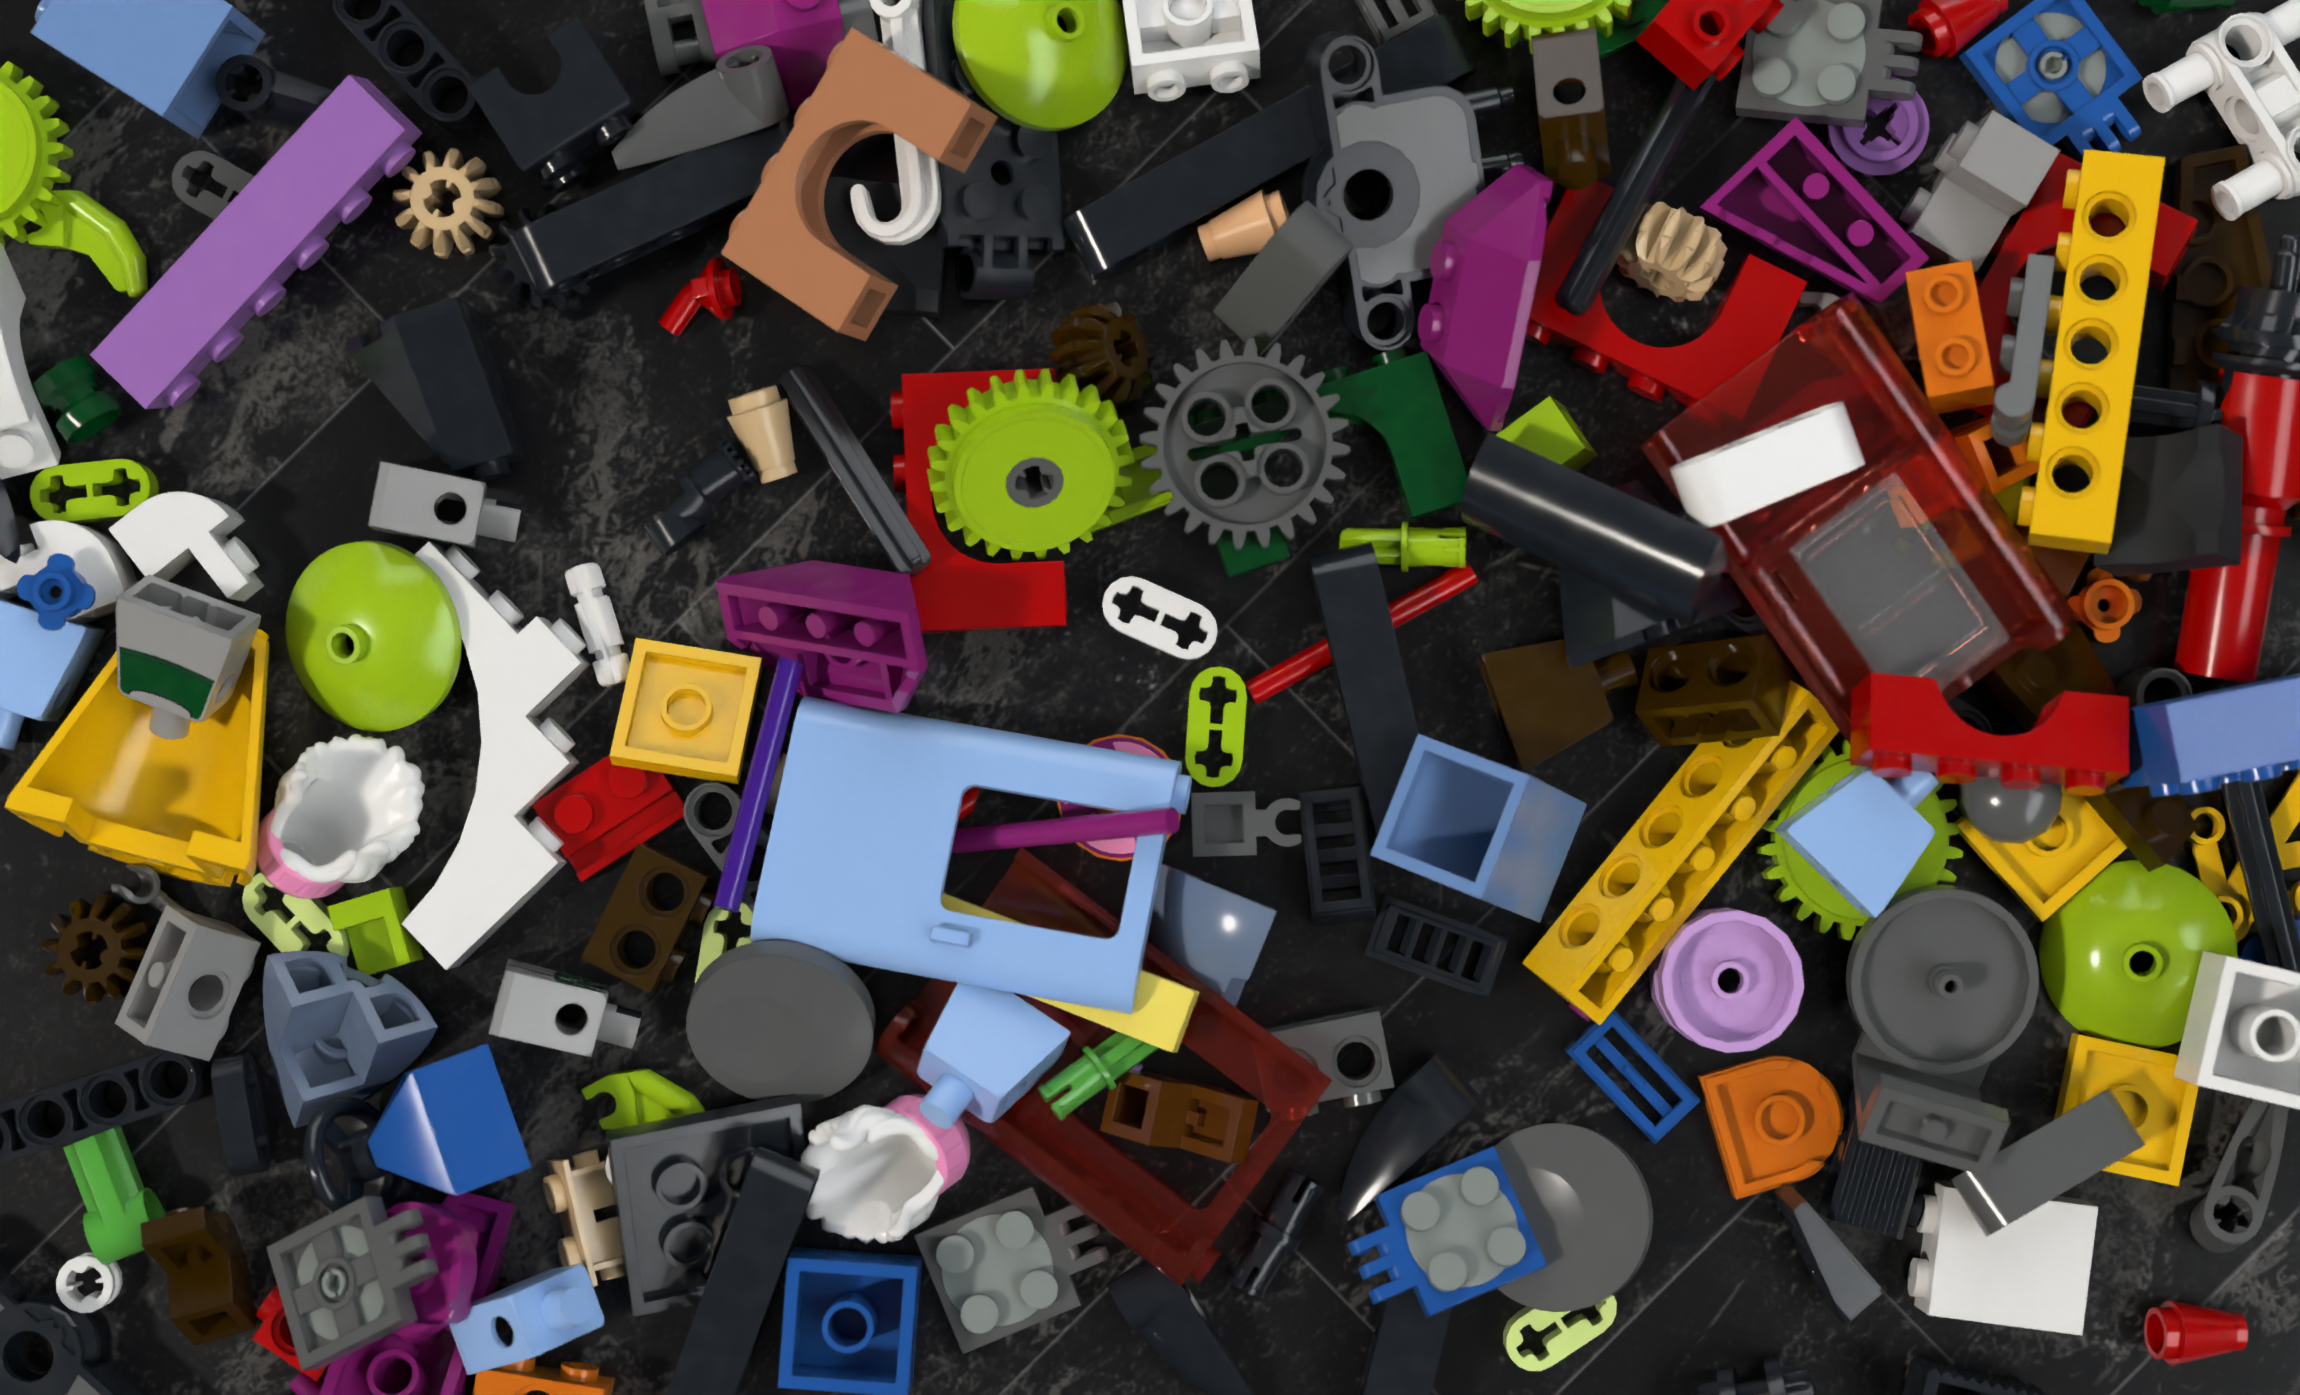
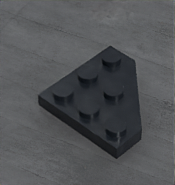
(679, 1189)

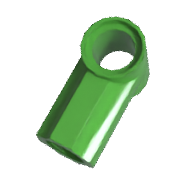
(112, 1195)

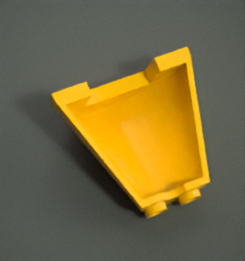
(151, 799)

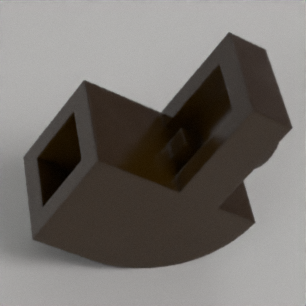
(204, 1271)

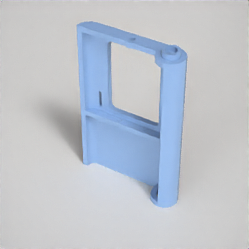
(872, 831)

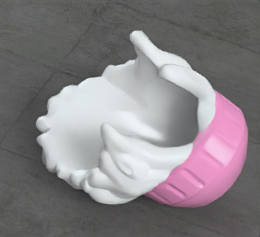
(339, 816)
(882, 1169)

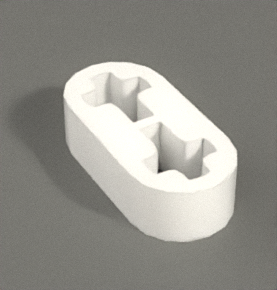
(1167, 604)

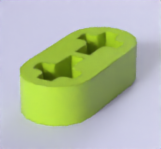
(93, 477)
(1231, 729)

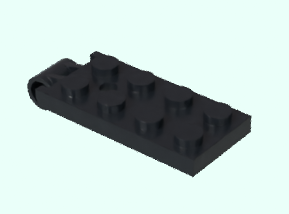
(976, 212)

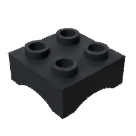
(913, 266)
(2178, 503)

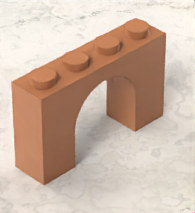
(785, 226)

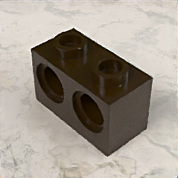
(1714, 691)
(636, 908)

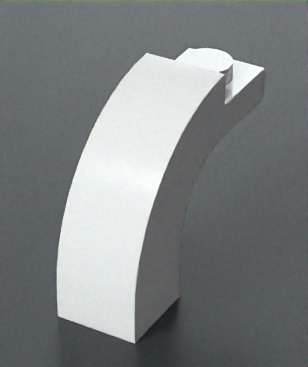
(24, 430)

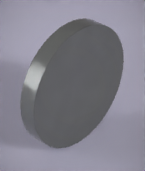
(1942, 979)
(781, 1021)
(1584, 1211)

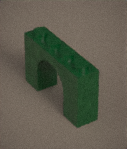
(1393, 403)

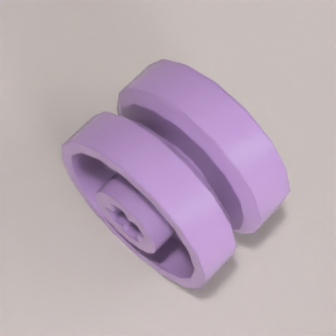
(1759, 999)

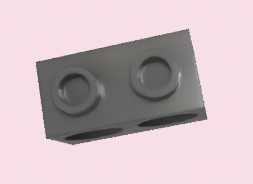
(1320, 1043)

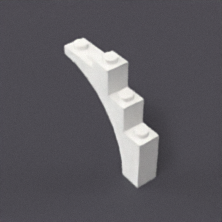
(500, 851)

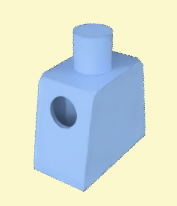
(39, 667)
(1863, 834)
(986, 1054)
(542, 1314)

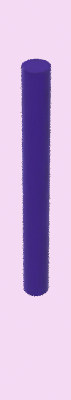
(758, 785)

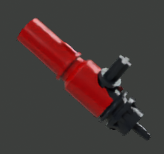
(2260, 402)

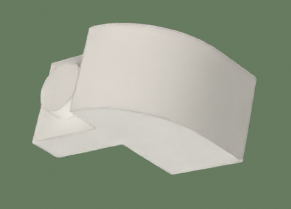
(181, 527)
(95, 558)

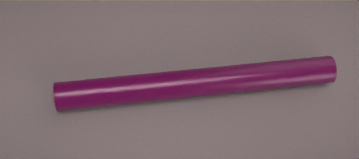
(1066, 830)

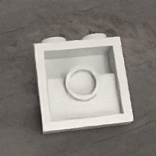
(1191, 45)

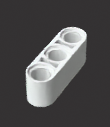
(1767, 466)

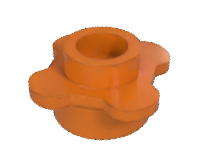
(2121, 600)

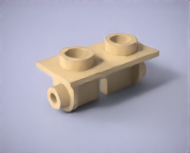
(575, 1196)

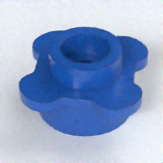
(75, 594)

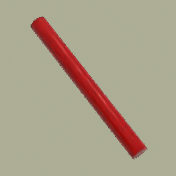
(1401, 611)

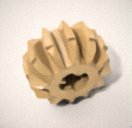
(427, 197)
(1673, 253)

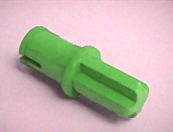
(1094, 1072)

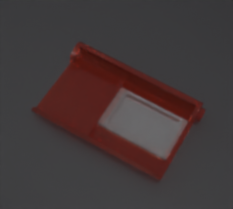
(1890, 562)

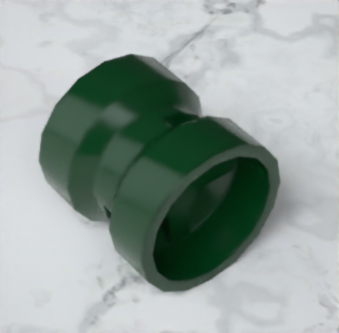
(73, 395)

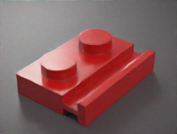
(608, 813)

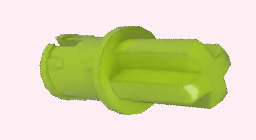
(1412, 545)

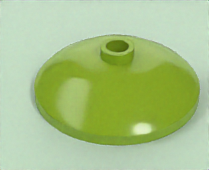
(1034, 68)
(400, 631)
(2097, 931)

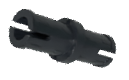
(1276, 1233)

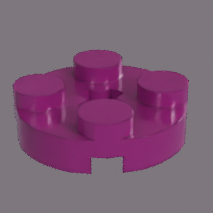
(447, 1295)

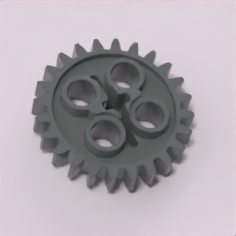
(1231, 386)

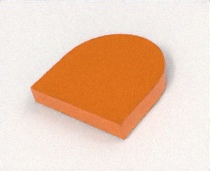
(1771, 1121)

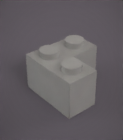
(1982, 182)

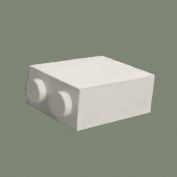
(2016, 1277)

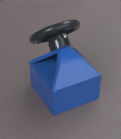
(440, 1129)

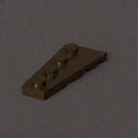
(2029, 680)

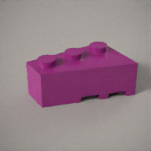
(1816, 215)

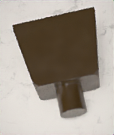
(1574, 133)
(1545, 702)

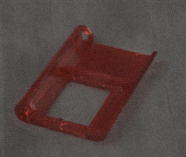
(1074, 1156)

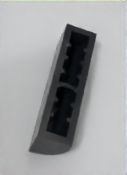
(1592, 529)

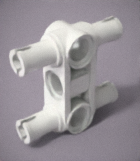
(2253, 97)

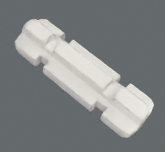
(598, 623)

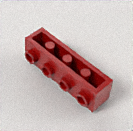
(1703, 35)

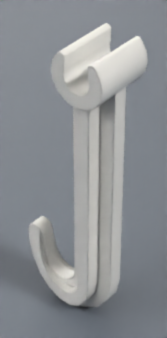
(916, 170)

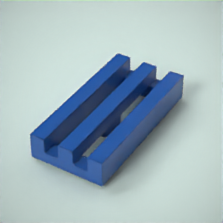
(1670, 1115)

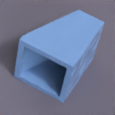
(152, 49)
(1479, 827)

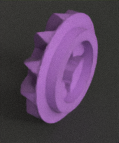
(1881, 157)

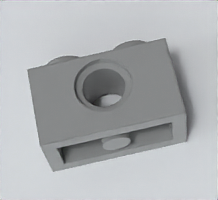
(185, 950)

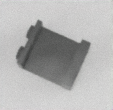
(1926, 1112)

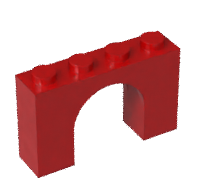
(2038, 234)
(1743, 327)
(956, 589)

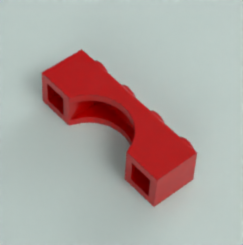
(1908, 727)

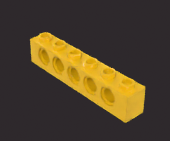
(2131, 190)
(1675, 858)

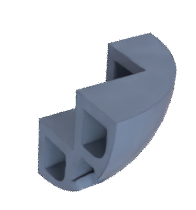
(1208, 930)
(337, 1029)

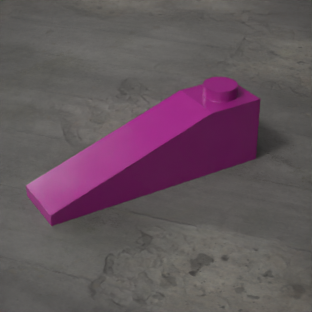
(429, 1361)

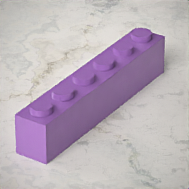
(258, 244)

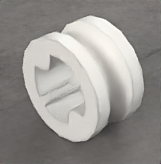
(67, 1287)

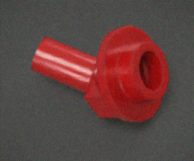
(715, 289)

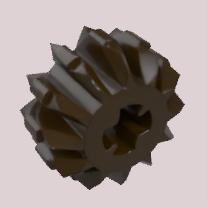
(1103, 350)
(81, 933)

